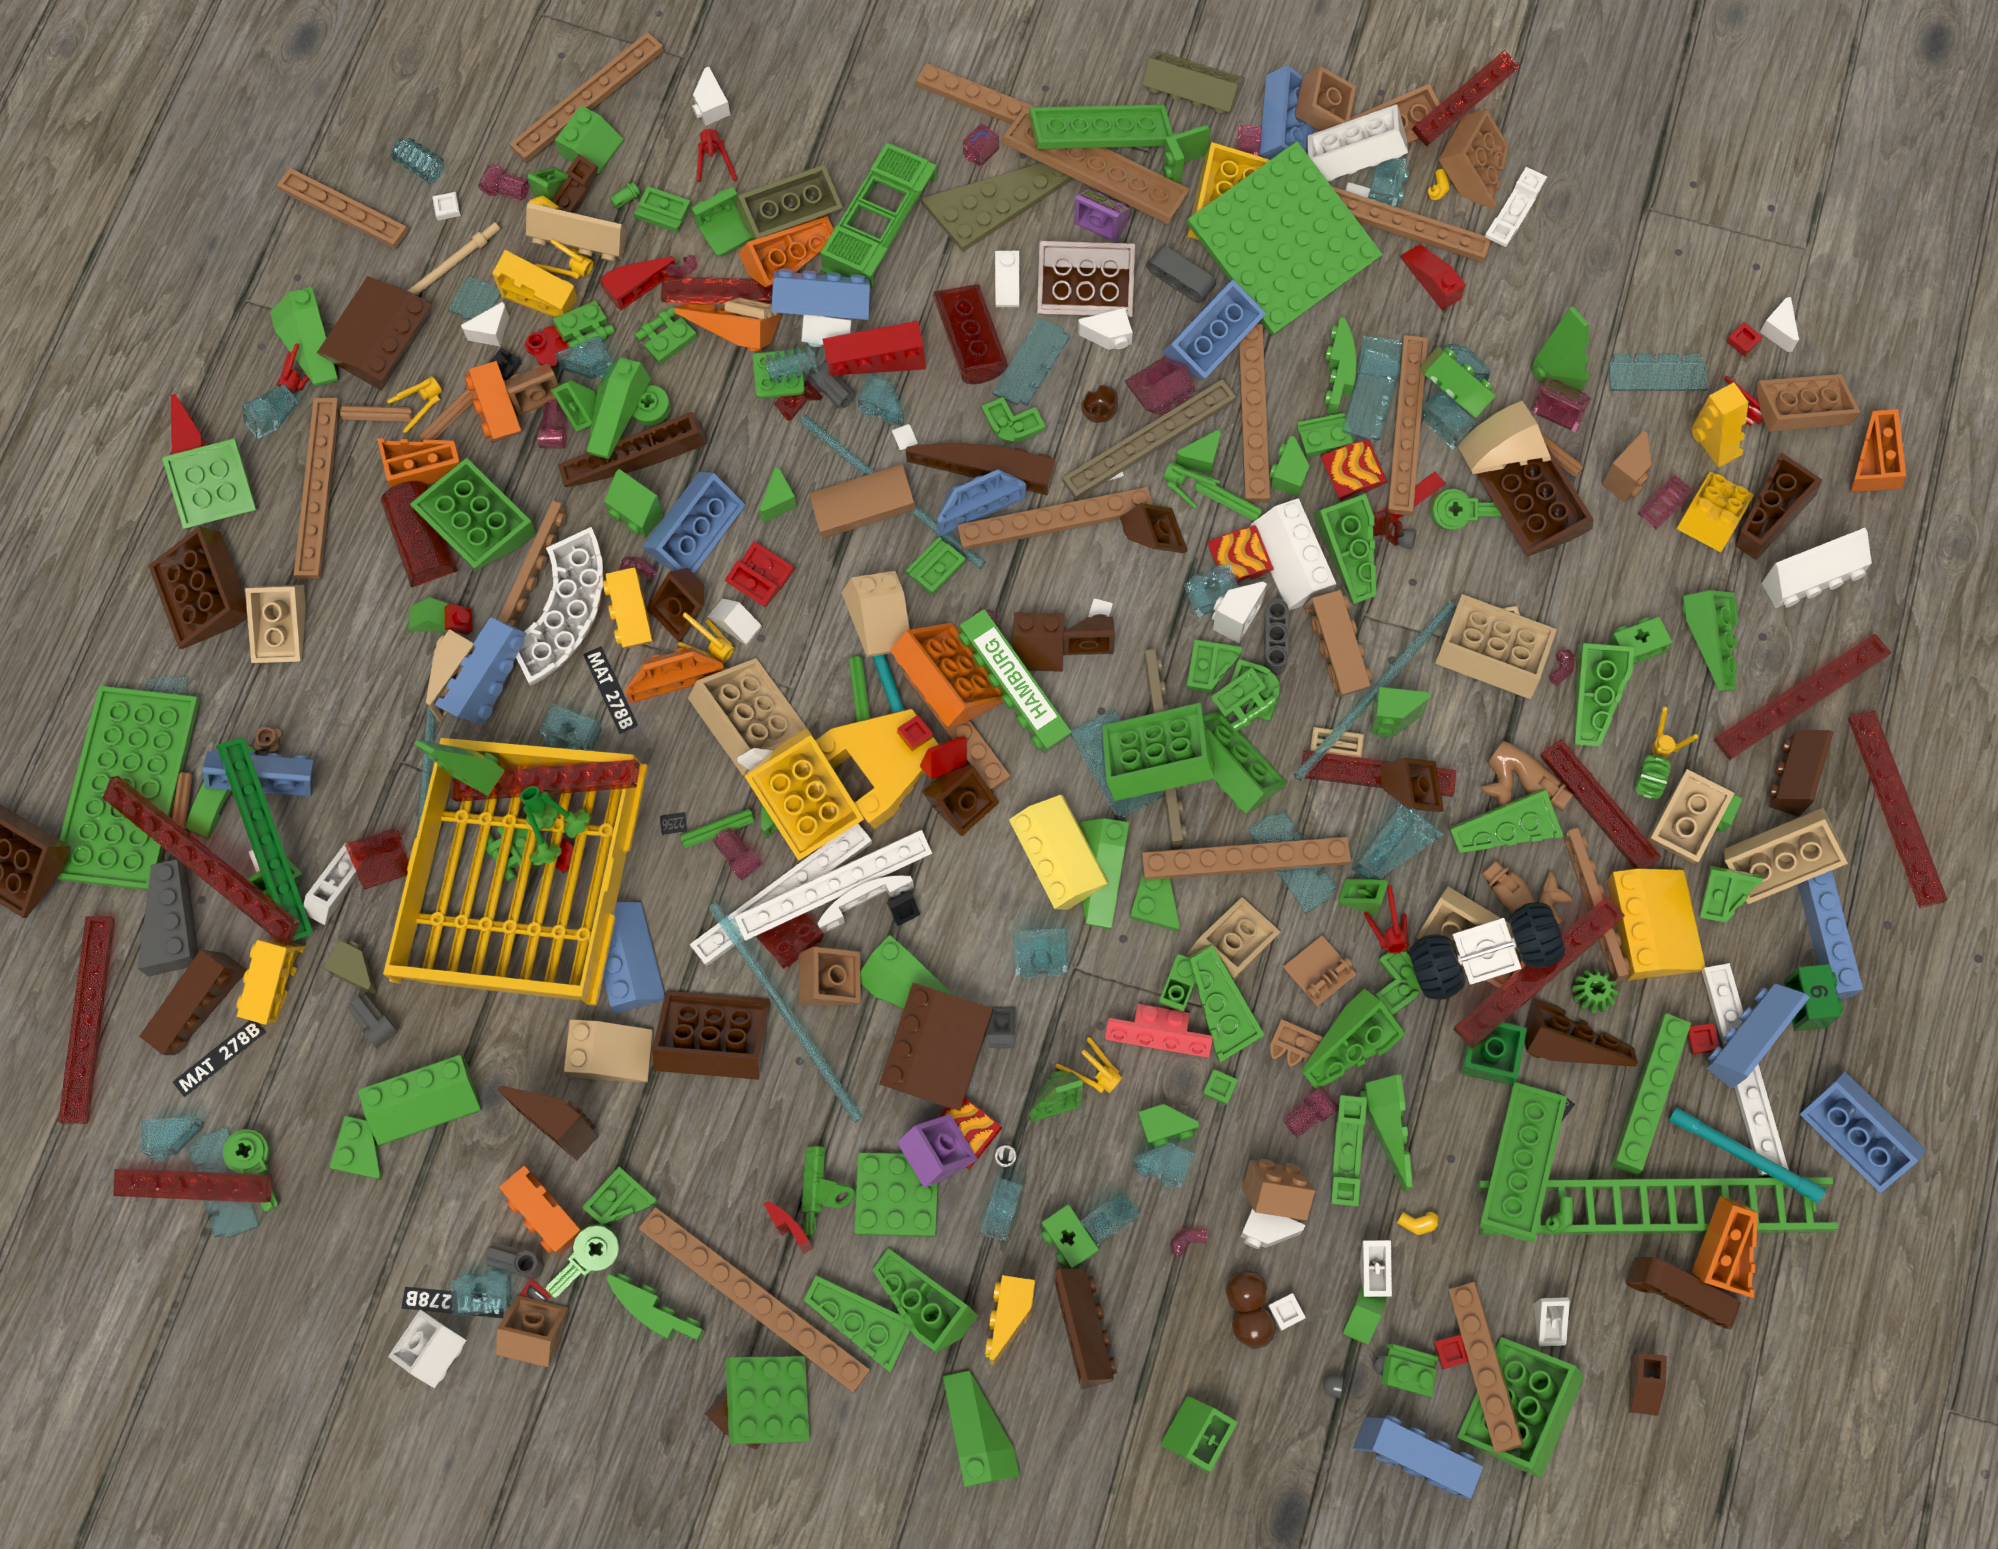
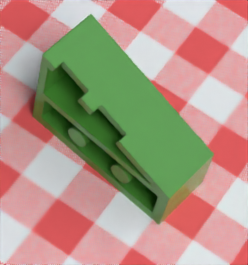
(1458, 380)

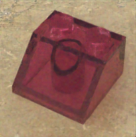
(1161, 385)
(1561, 404)

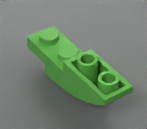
(1342, 364)
(643, 1305)

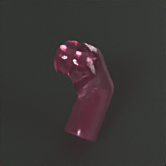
(682, 270)
(640, 564)
(1566, 666)
(1184, 1238)

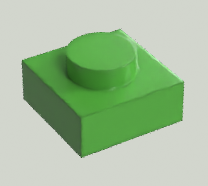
(1220, 1087)

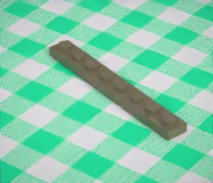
(1149, 439)
(1173, 807)

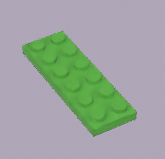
(1099, 126)
(1523, 1162)

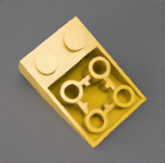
(1715, 511)
(1013, 1310)

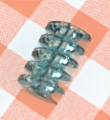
(417, 159)
(791, 364)

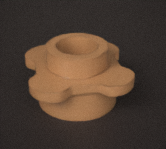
(264, 733)

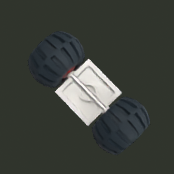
(1487, 951)

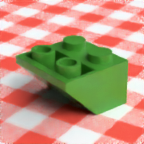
(1198, 1434)

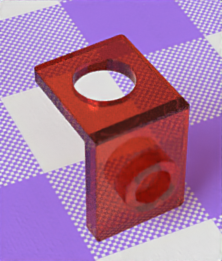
(792, 404)
(1382, 526)

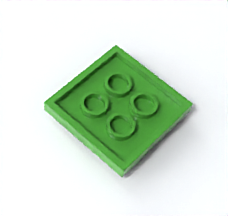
(209, 483)
(892, 1198)
(767, 1400)

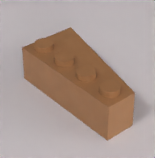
(1339, 642)

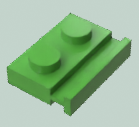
(662, 209)
(1323, 434)
(936, 566)
(1409, 1370)

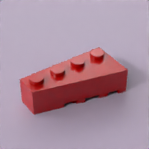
(876, 350)

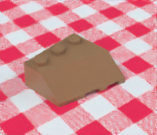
(1476, 157)

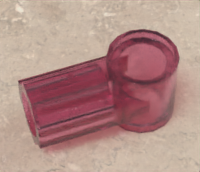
(497, 181)
(552, 432)
(740, 859)
(1316, 1108)

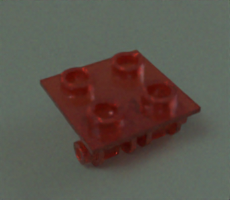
(378, 858)
(791, 939)

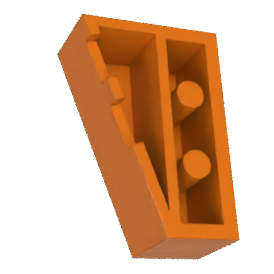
(541, 1211)
(1729, 1248)

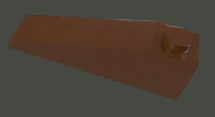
(1564, 1040)

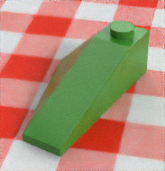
(300, 321)
(1564, 353)
(615, 403)
(1350, 542)
(1712, 620)
(1599, 686)
(465, 765)
(1108, 843)
(892, 971)
(1357, 1034)
(1058, 1095)
(927, 1308)
(980, 1440)

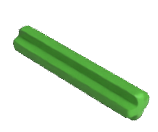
(1229, 500)
(859, 688)
(712, 829)

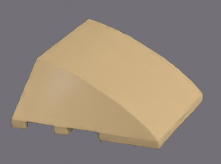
(1504, 439)

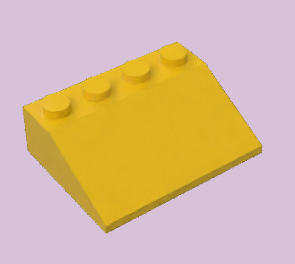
(1219, 172)
(803, 794)
(1658, 923)

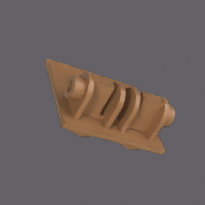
(1320, 970)

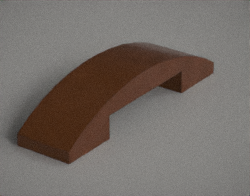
(574, 189)

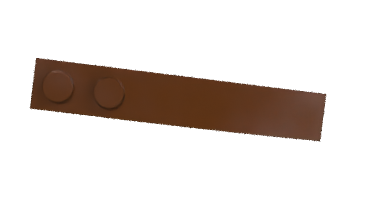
(637, 451)
(981, 459)

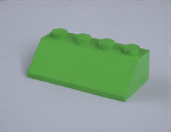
(1239, 766)
(419, 1100)

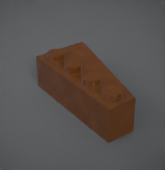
(1779, 503)
(192, 1001)

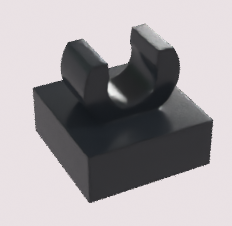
(507, 363)
(903, 908)

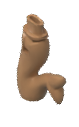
(1530, 772)
(1515, 892)

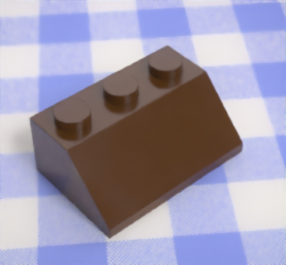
(1799, 771)

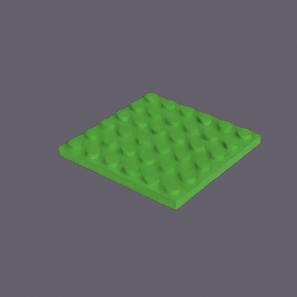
(1284, 237)

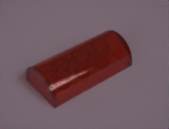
(971, 333)
(420, 547)

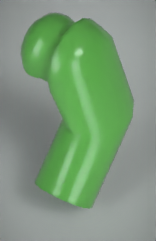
(1563, 1218)

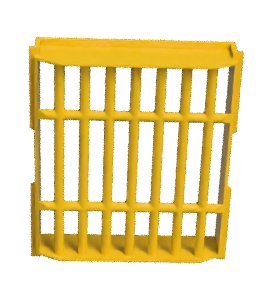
(599, 939)

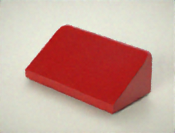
(945, 757)

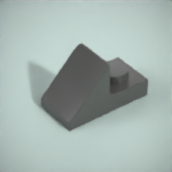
(1002, 1028)

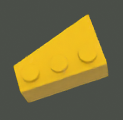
(533, 286)
(1721, 423)
(628, 608)
(266, 980)

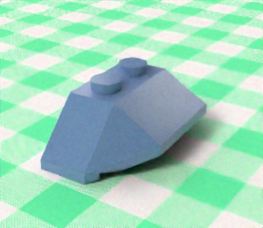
(979, 499)

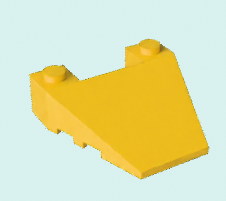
(881, 757)

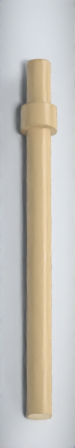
(478, 241)

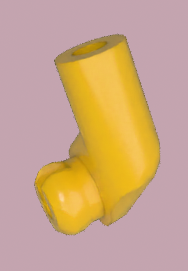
(1441, 187)
(544, 201)
(1419, 1225)

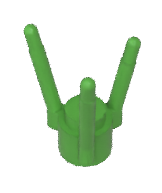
(1178, 474)

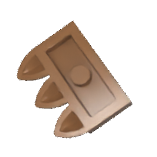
(1295, 1041)

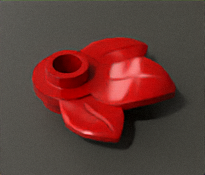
(549, 344)

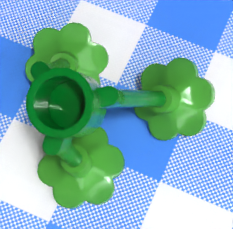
(541, 813)

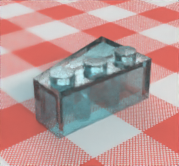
(1396, 842)

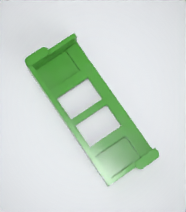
(860, 253)

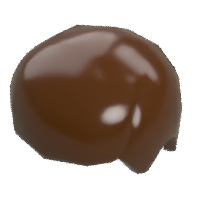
(1100, 405)
(1246, 1291)
(1254, 1327)

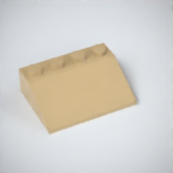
(1496, 646)
(745, 710)

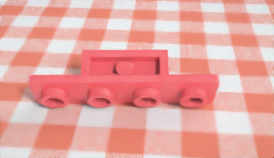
(1159, 1030)

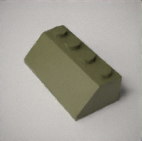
(1193, 82)
(788, 202)

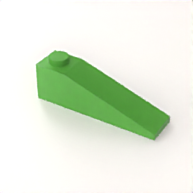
(1384, 1113)

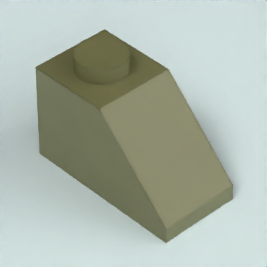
(351, 966)

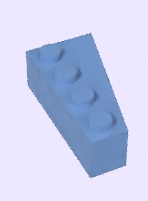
(483, 672)
(1419, 1455)

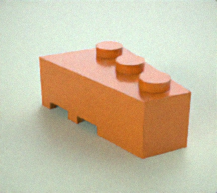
(492, 402)
(1882, 454)
(418, 460)

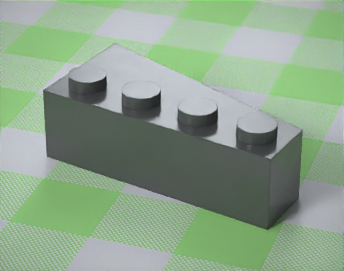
(168, 924)

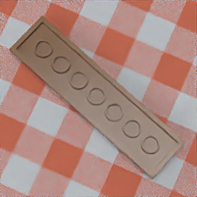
(1105, 172)

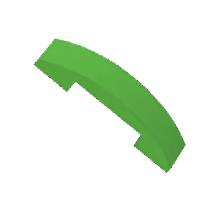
(206, 808)
(1348, 1150)

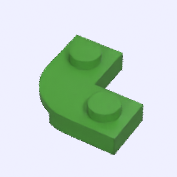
(1011, 427)
(1267, 678)
(1404, 985)

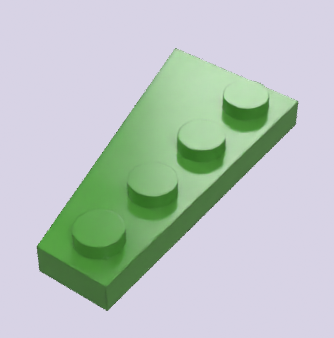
(1513, 823)
(1223, 1006)
(865, 1323)

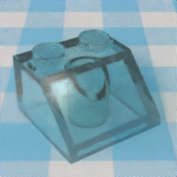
(1040, 952)

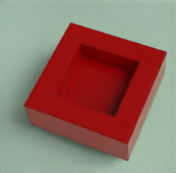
(1744, 339)
(458, 619)
(914, 733)
(564, 859)
(1702, 1039)
(1451, 1352)

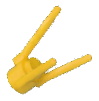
(580, 264)
(427, 390)
(720, 647)
(1664, 744)
(1107, 1077)

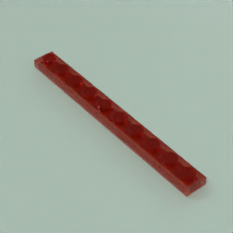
(201, 860)

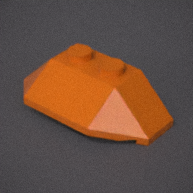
(670, 673)

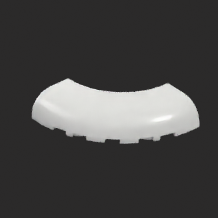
(569, 608)

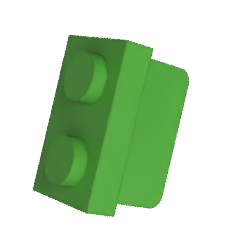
(1184, 148)
(721, 223)
(762, 381)

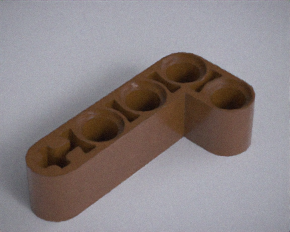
(1683, 1289)

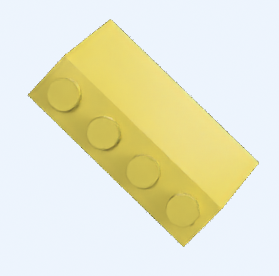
(1058, 852)

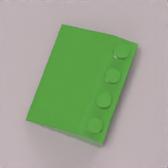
(473, 516)
(1157, 752)
(1541, 1396)

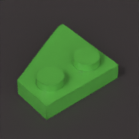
(1210, 664)
(1725, 892)
(1156, 904)
(356, 1150)
(618, 1199)

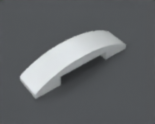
(1516, 207)
(893, 885)

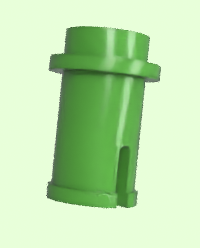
(625, 195)

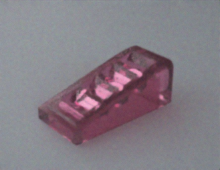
(1677, 491)

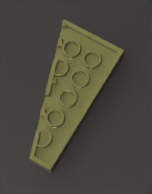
(987, 205)

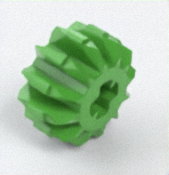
(1652, 776)
(1602, 998)

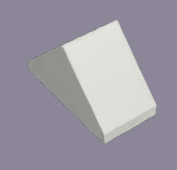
(488, 326)
(1782, 326)
(735, 620)
(1376, 1268)
(1551, 1321)

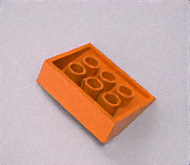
(946, 673)

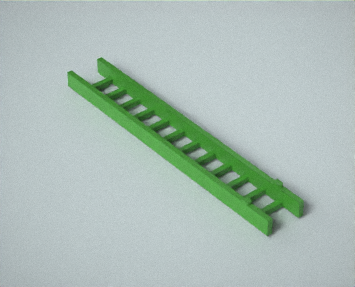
(1673, 1227)

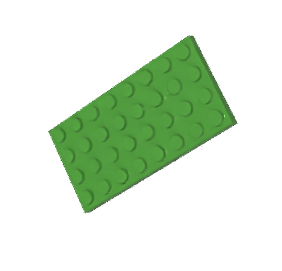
(145, 744)

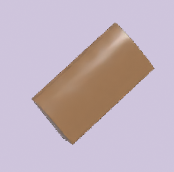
(1412, 108)
(1806, 402)
(862, 501)

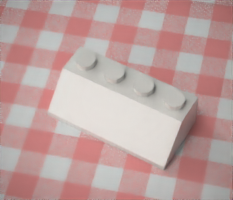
(1358, 143)
(1295, 554)
(1818, 569)

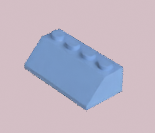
(1279, 122)
(820, 294)
(1215, 331)
(694, 524)
(274, 772)
(631, 966)
(1755, 1034)
(1863, 1132)

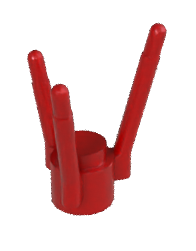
(710, 144)
(289, 376)
(1753, 411)
(1394, 939)

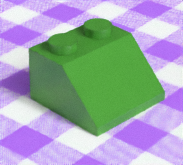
(590, 137)
(633, 505)
(1396, 710)

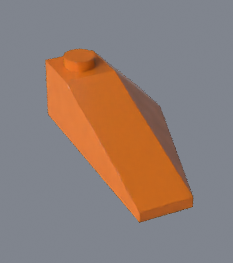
(785, 249)
(734, 327)

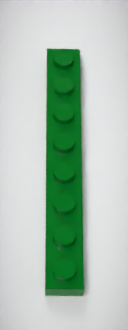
(262, 831)

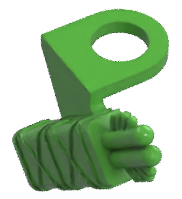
(818, 1190)

